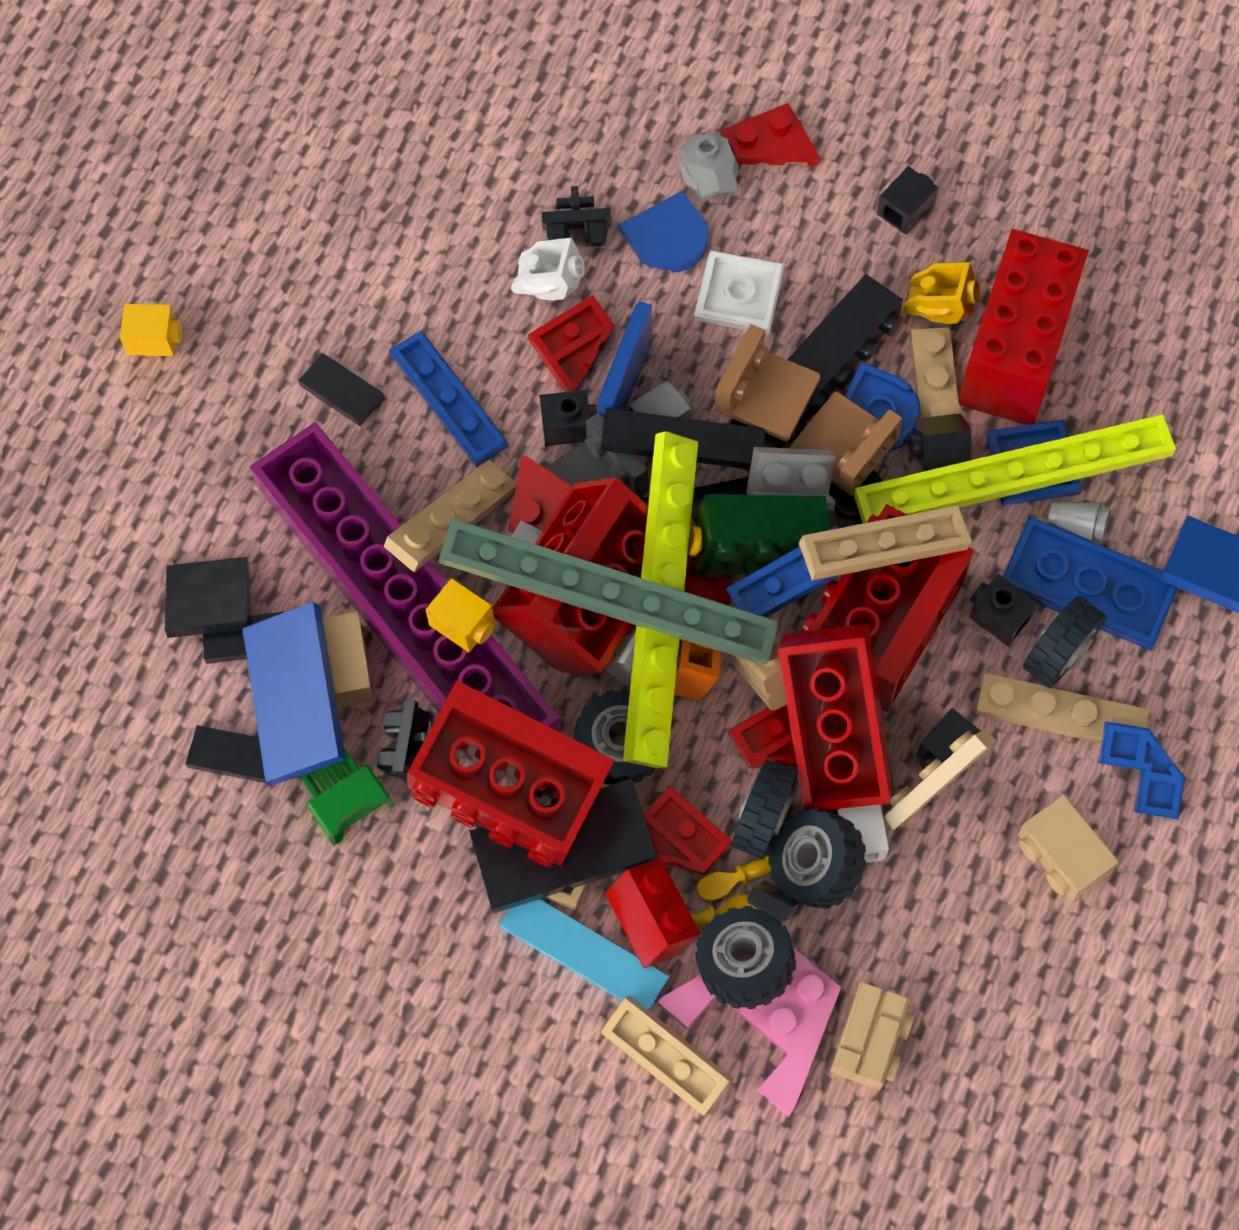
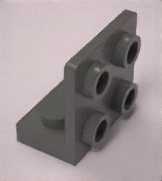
(590, 463)

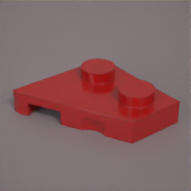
(765, 737)

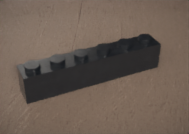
(840, 343)

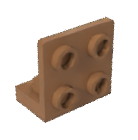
(764, 387)
(852, 436)

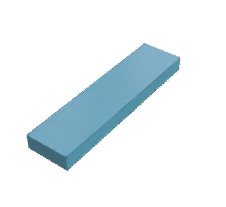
(584, 952)

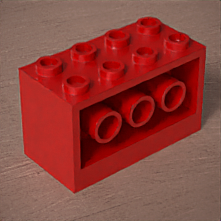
(1022, 327)
(597, 524)
(899, 604)
(512, 747)

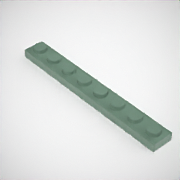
(608, 592)

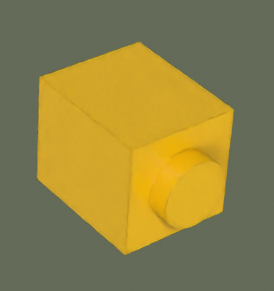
(150, 329)
(461, 616)

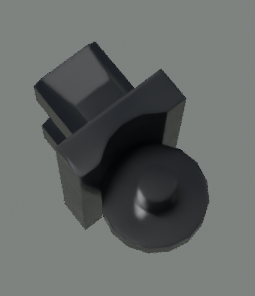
(593, 220)
(411, 728)

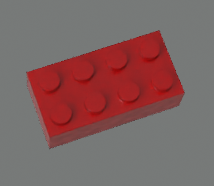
(836, 718)

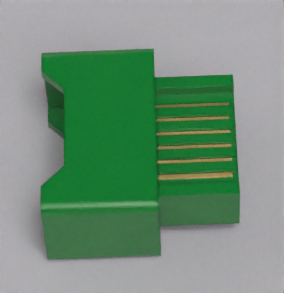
(343, 796)

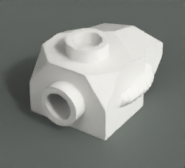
(549, 270)

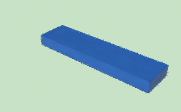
(448, 398)

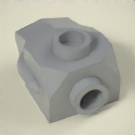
(708, 165)

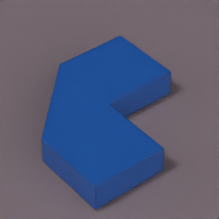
(1159, 778)

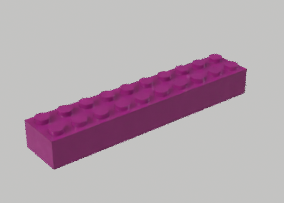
(346, 535)

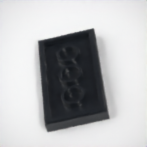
(607, 844)

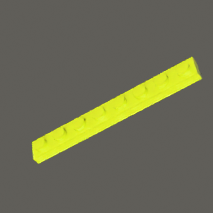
(1021, 469)
(663, 563)

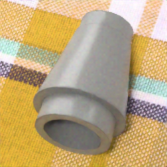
(1081, 518)

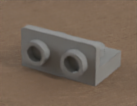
(791, 472)

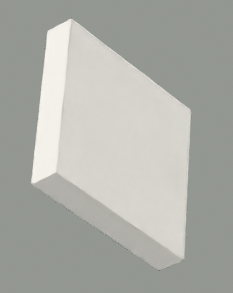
(739, 291)

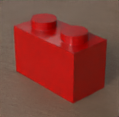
(652, 913)

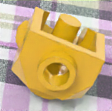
(943, 293)

